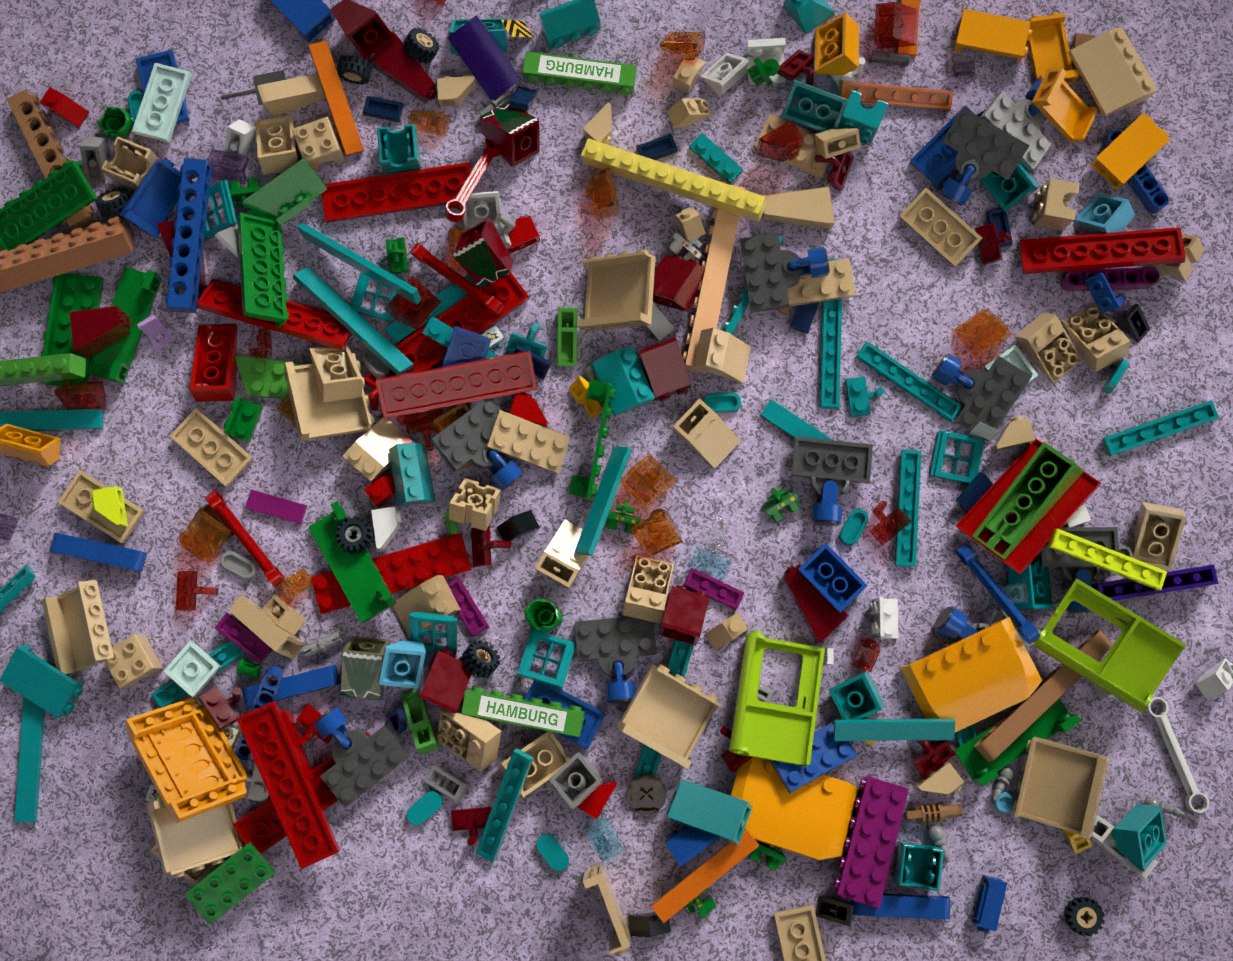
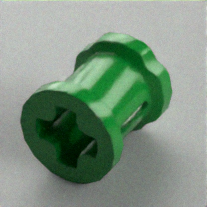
(249, 669)

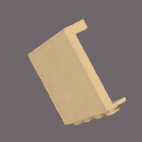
(619, 291)
(319, 418)
(77, 628)
(668, 714)
(1061, 786)
(194, 840)
(599, 875)

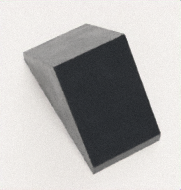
(1133, 323)
(517, 526)
(835, 910)
(647, 925)

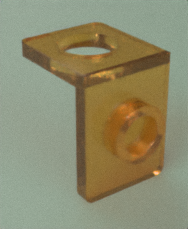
(294, 585)

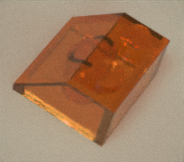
(602, 195)
(982, 333)
(647, 481)

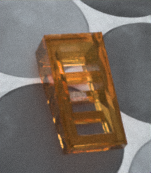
(440, 125)

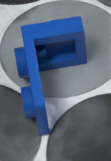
(1103, 294)

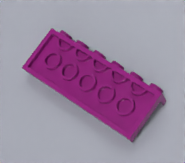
(871, 841)

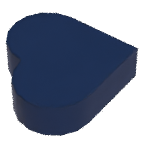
(398, 720)

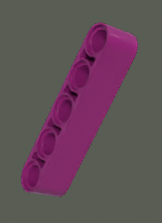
(1117, 275)

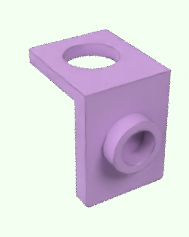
(151, 326)

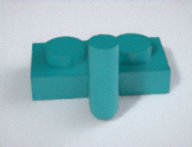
(527, 342)
(859, 396)

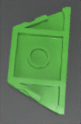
(263, 376)

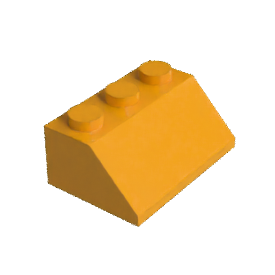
(837, 46)
(29, 445)

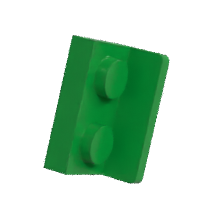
(242, 419)

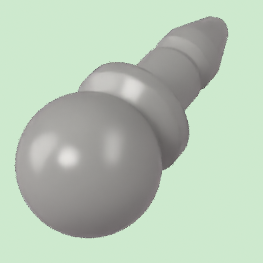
(1005, 776)
(1164, 808)
(936, 834)

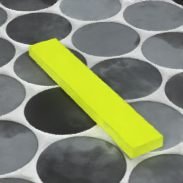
(1107, 559)

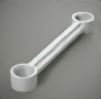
(1177, 756)

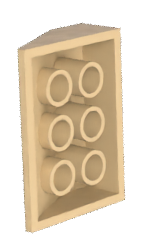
(1113, 71)

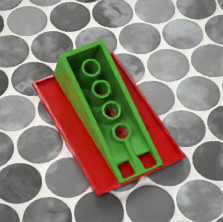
(1018, 519)

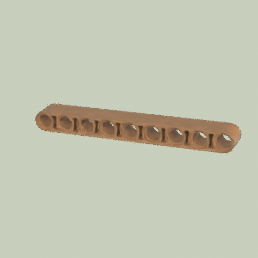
(1046, 693)

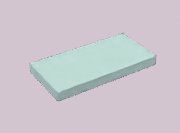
(162, 102)

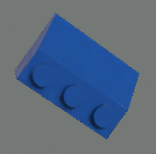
(832, 577)
(688, 843)

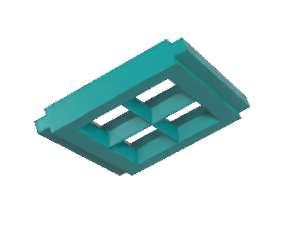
(227, 205)
(358, 296)
(939, 454)
(451, 630)
(563, 664)

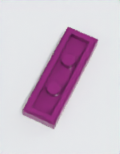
(276, 506)
(714, 588)
(469, 611)
(243, 638)

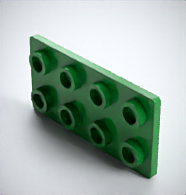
(286, 193)
(229, 883)

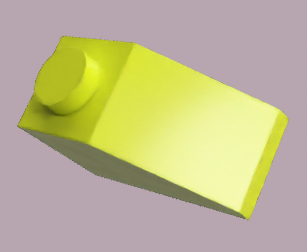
(110, 504)

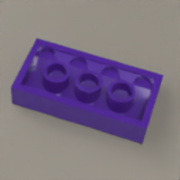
(484, 58)

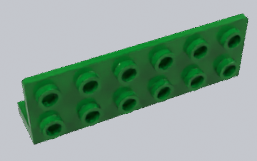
(134, 297)
(585, 486)
(354, 571)
(1053, 720)

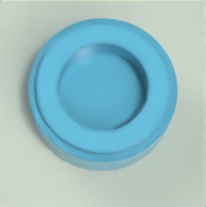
(1004, 803)

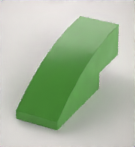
(567, 336)
(420, 723)

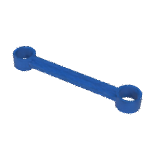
(1025, 628)

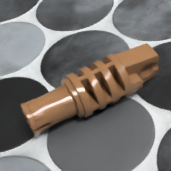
(933, 812)

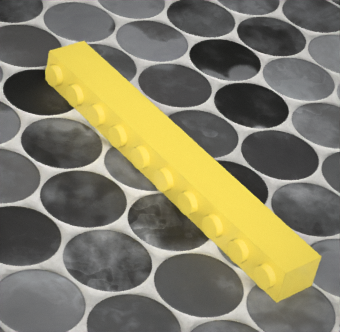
(674, 180)

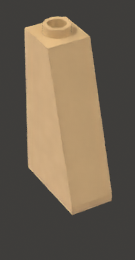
(291, 94)
(801, 207)
(265, 628)

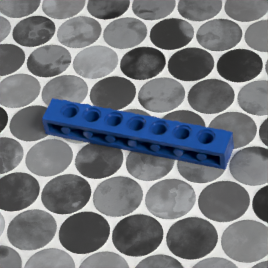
(194, 244)

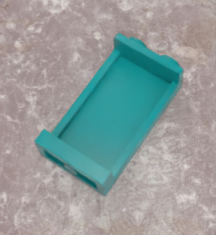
(41, 682)
(710, 811)

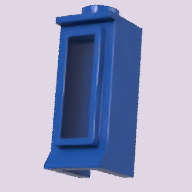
(989, 904)

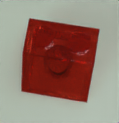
(895, 25)
(781, 143)
(410, 313)

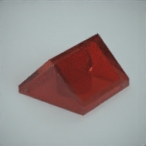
(82, 395)

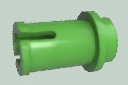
(452, 526)

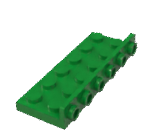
(45, 206)
(262, 269)
(69, 294)

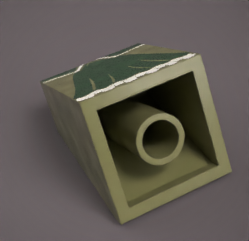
(362, 667)

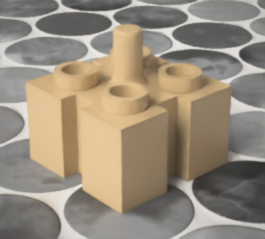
(1181, 271)
(475, 504)

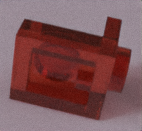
(265, 342)
(866, 654)

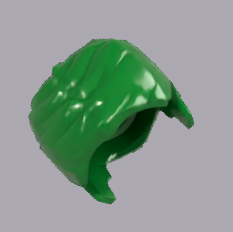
(115, 123)
(543, 615)

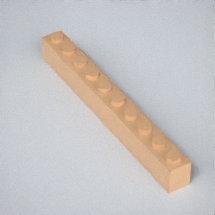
(714, 280)

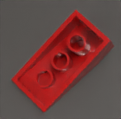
(214, 363)

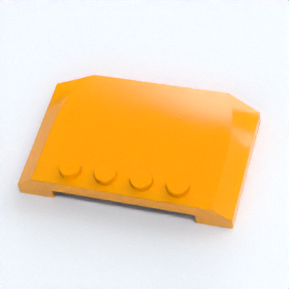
(974, 676)
(187, 759)
(804, 822)

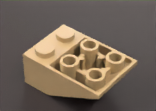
(1097, 338)
(1049, 346)
(706, 433)
(560, 559)
(648, 589)
(469, 738)

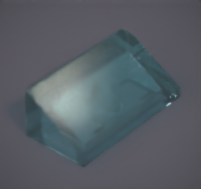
(604, 837)

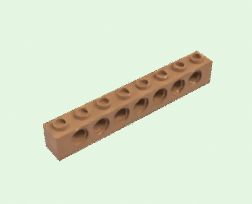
(21, 105)

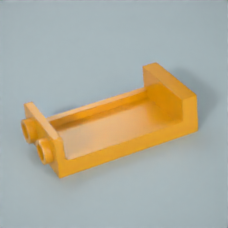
(993, 34)
(1050, 46)
(1063, 106)
(1130, 151)

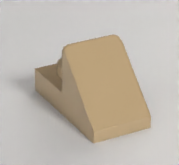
(726, 631)

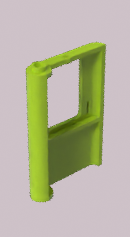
(1135, 660)
(775, 729)

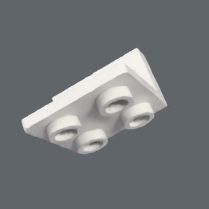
(765, 50)
(884, 618)

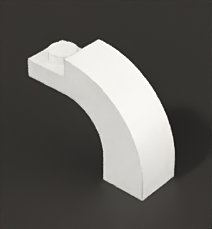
(1103, 837)

